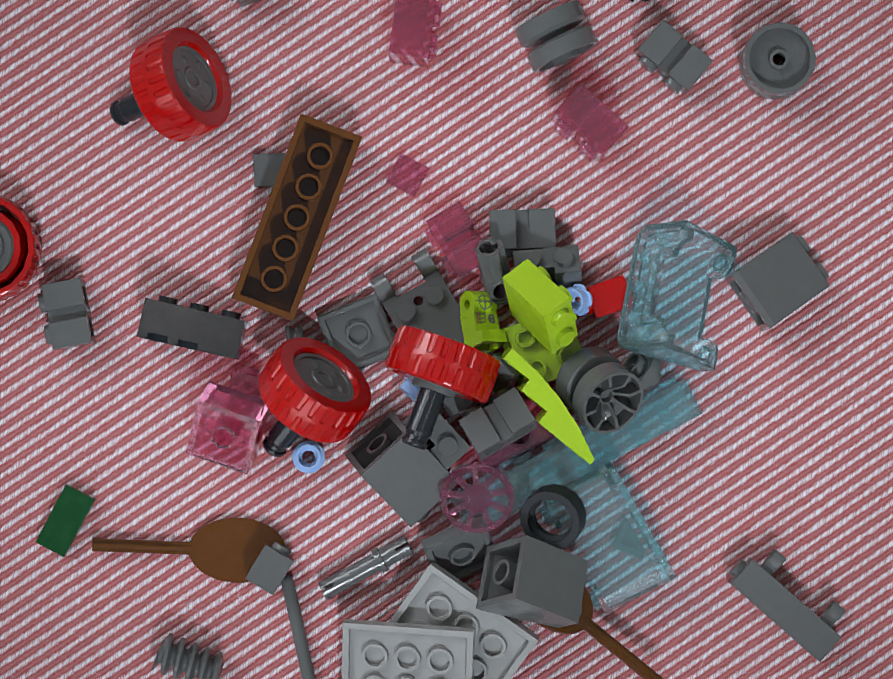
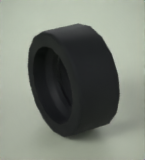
(569, 500)

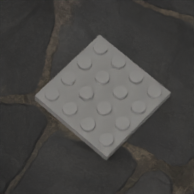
(447, 601)
(406, 651)

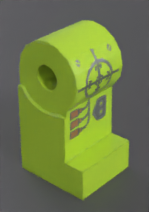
(480, 322)

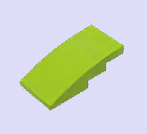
(554, 413)

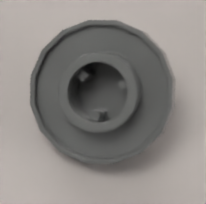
(644, 368)

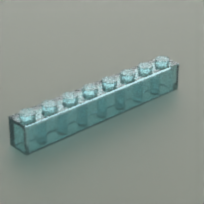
(560, 465)

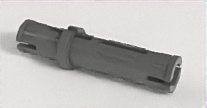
(366, 567)

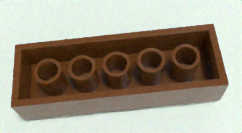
(296, 217)

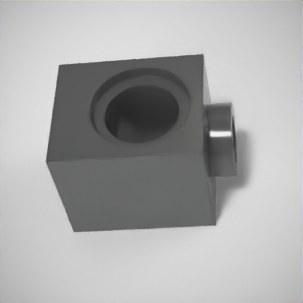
(270, 567)

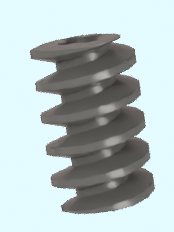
(187, 660)

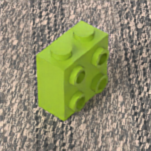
(541, 305)
(536, 353)

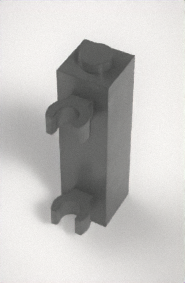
(785, 609)

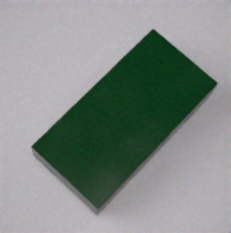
(65, 520)

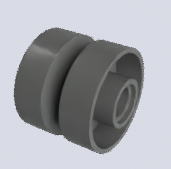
(599, 389)

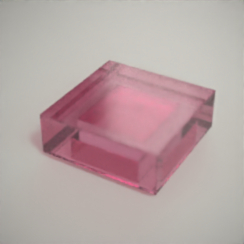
(407, 175)

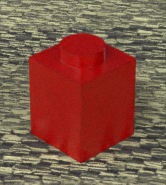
(607, 297)

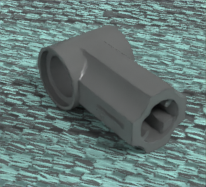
(493, 266)

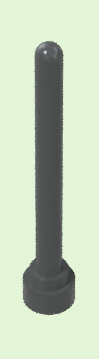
(297, 628)

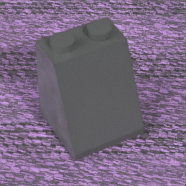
(778, 281)
(398, 472)
(532, 582)

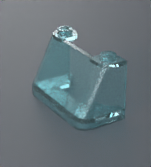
(671, 293)
(615, 540)

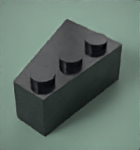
(192, 327)

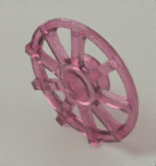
(477, 497)

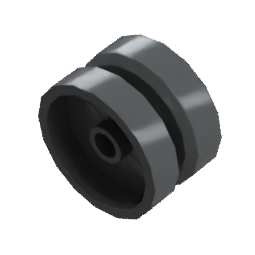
(555, 35)
(782, 42)

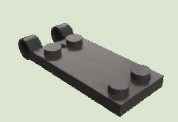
(436, 314)

